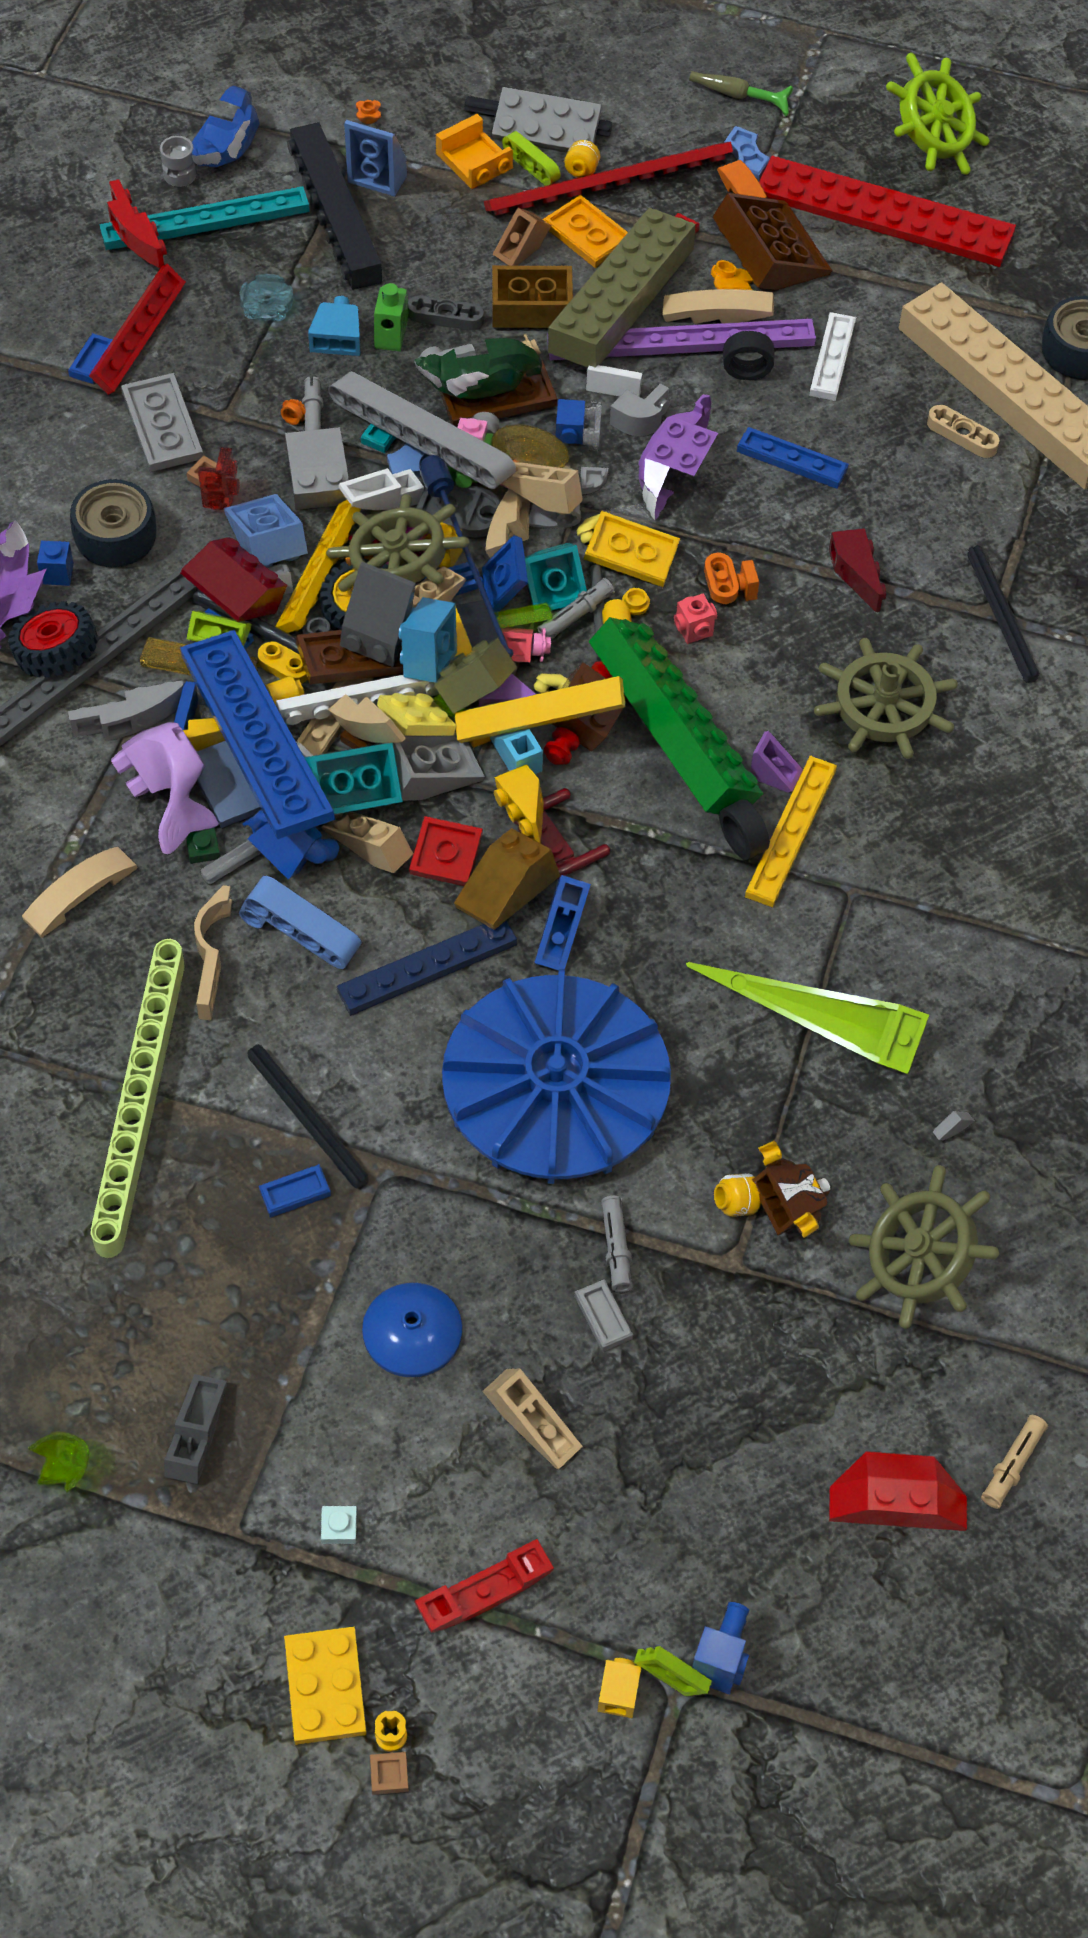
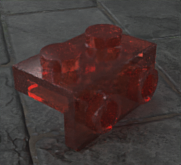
(219, 483)

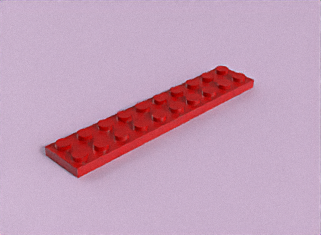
(887, 211)

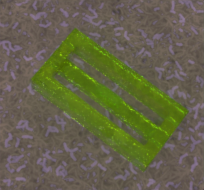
(524, 615)

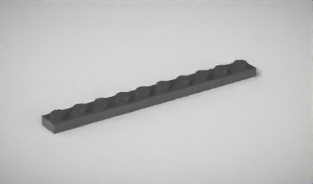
(112, 640)

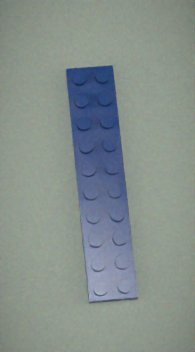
(257, 735)

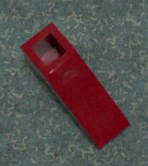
(854, 563)

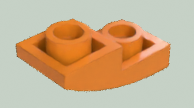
(740, 179)

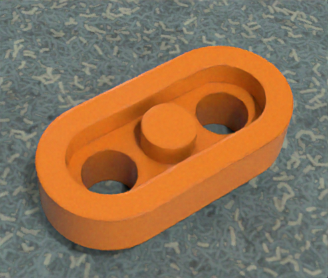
(724, 583)

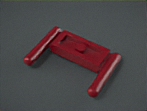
(561, 851)

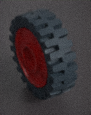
(53, 639)

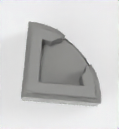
(592, 479)
(953, 1125)

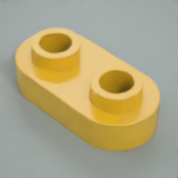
(281, 661)

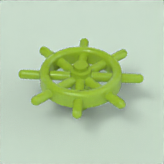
(937, 114)

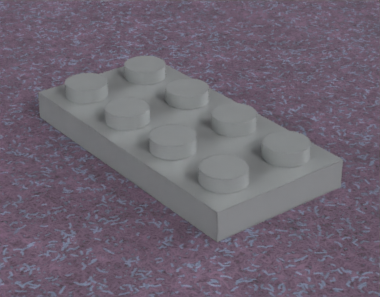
(546, 119)
(162, 422)

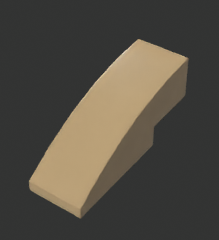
(509, 520)
(366, 721)

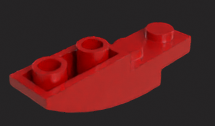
(134, 227)

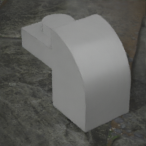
(639, 415)

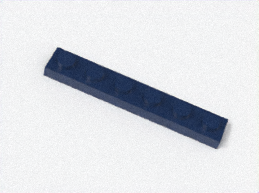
(425, 966)

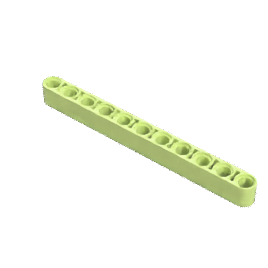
(138, 1107)

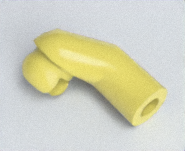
(586, 529)
(544, 682)

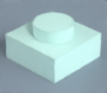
(338, 1524)

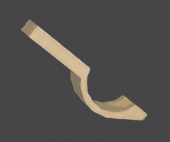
(216, 908)

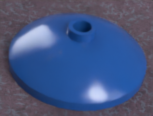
(415, 1347)

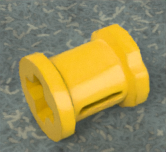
(391, 1720)

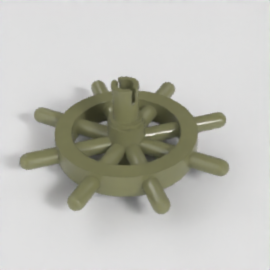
(397, 546)
(888, 674)
(923, 1247)

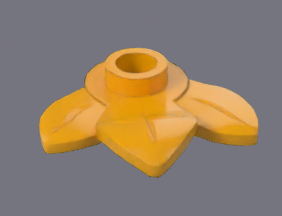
(730, 277)

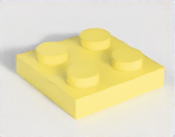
(416, 715)

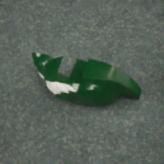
(481, 374)

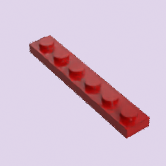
(137, 329)

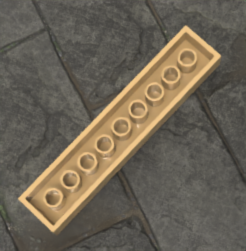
(1001, 377)

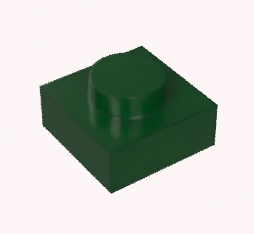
(202, 846)

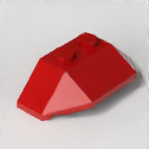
(898, 1492)

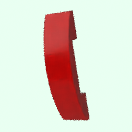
(486, 1589)

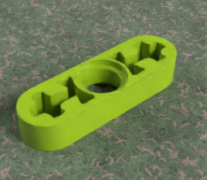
(532, 158)

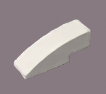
(382, 489)

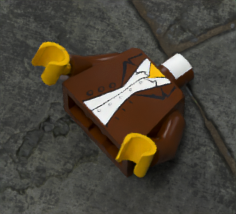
(790, 1192)

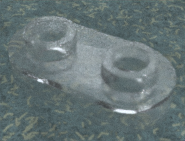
(593, 418)

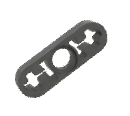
(464, 308)

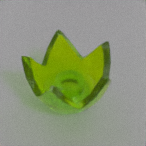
(65, 1458)

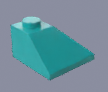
(555, 576)

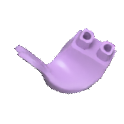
(167, 761)

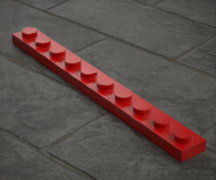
(598, 181)

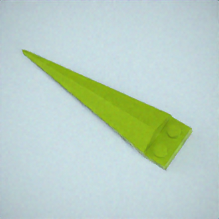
(866, 1026)

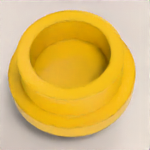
(637, 601)

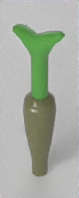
(740, 89)

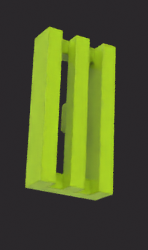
(672, 1671)

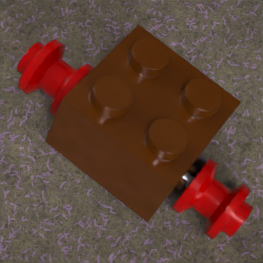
(585, 730)

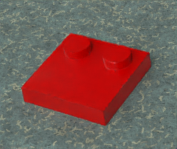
(446, 851)

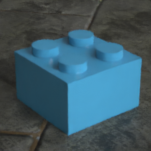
(428, 639)

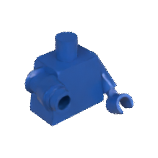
(292, 851)

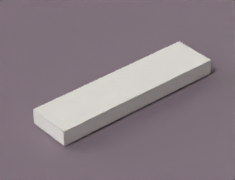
(832, 356)

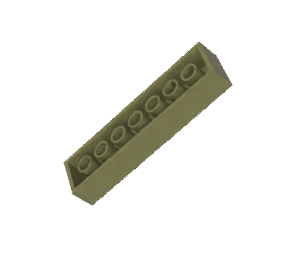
(621, 288)

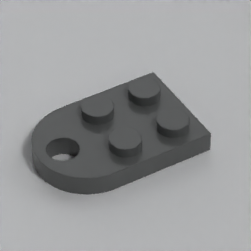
(469, 506)

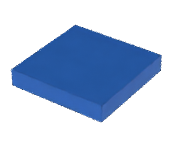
(505, 573)

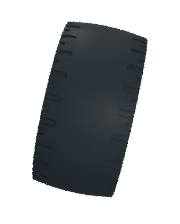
(1067, 337)
(113, 523)

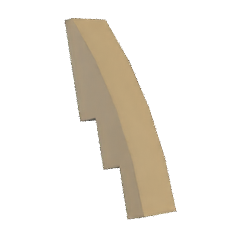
(721, 304)

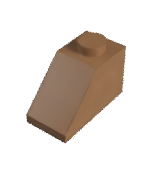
(521, 237)

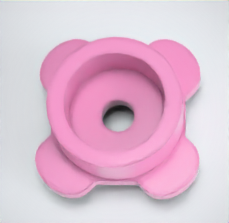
(540, 644)

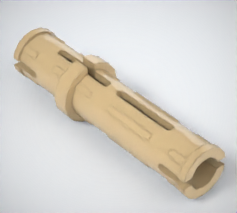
(997, 1491)

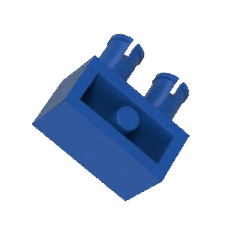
(721, 1651)

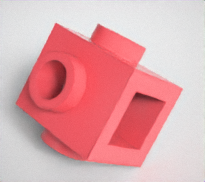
(695, 618)

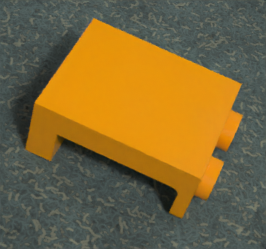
(472, 152)

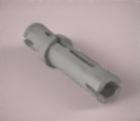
(313, 404)
(583, 604)
(618, 1255)

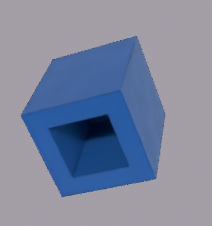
(570, 421)
(58, 562)

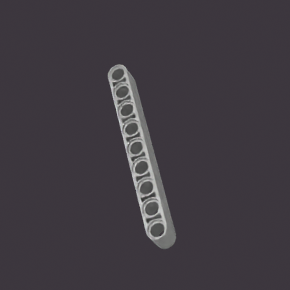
(422, 430)

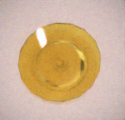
(531, 445)

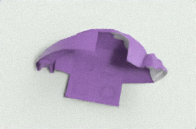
(676, 444)
(16, 587)

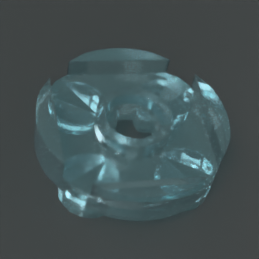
(266, 309)

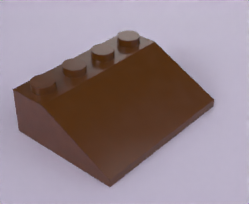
(769, 241)

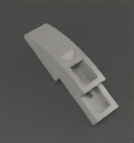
(119, 719)

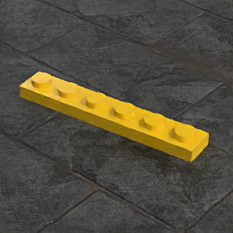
(319, 565)

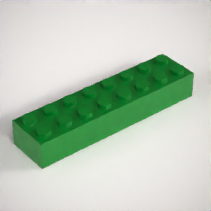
(674, 715)

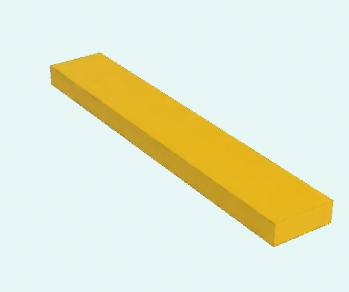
(540, 709)
(791, 831)

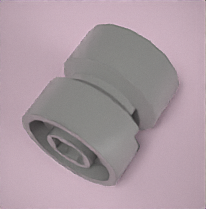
(177, 161)

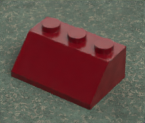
(235, 580)

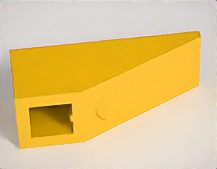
(523, 799)

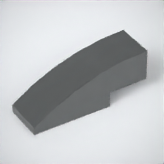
(195, 1429)

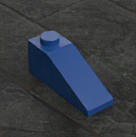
(562, 922)

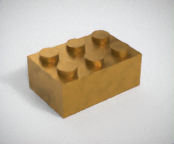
(529, 295)

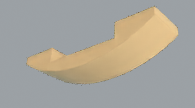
(75, 886)

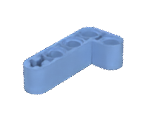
(300, 921)

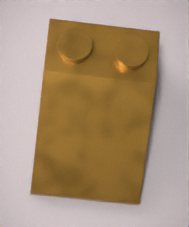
(507, 878)

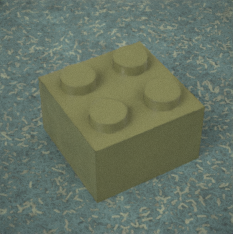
(475, 674)

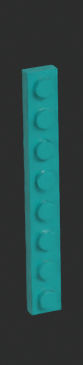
(219, 215)

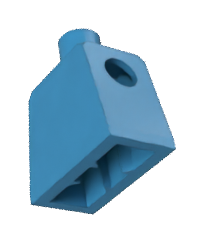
(335, 328)

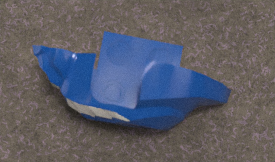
(226, 141)

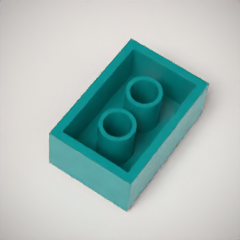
(358, 777)

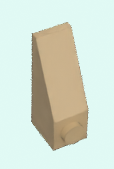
(547, 486)
(532, 1416)

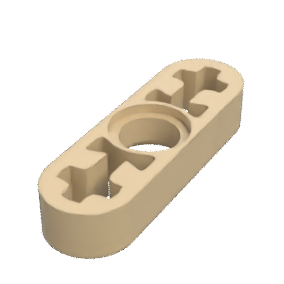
(957, 420)

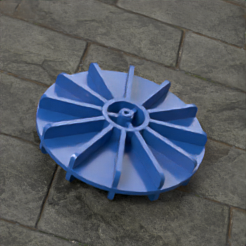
(556, 1076)

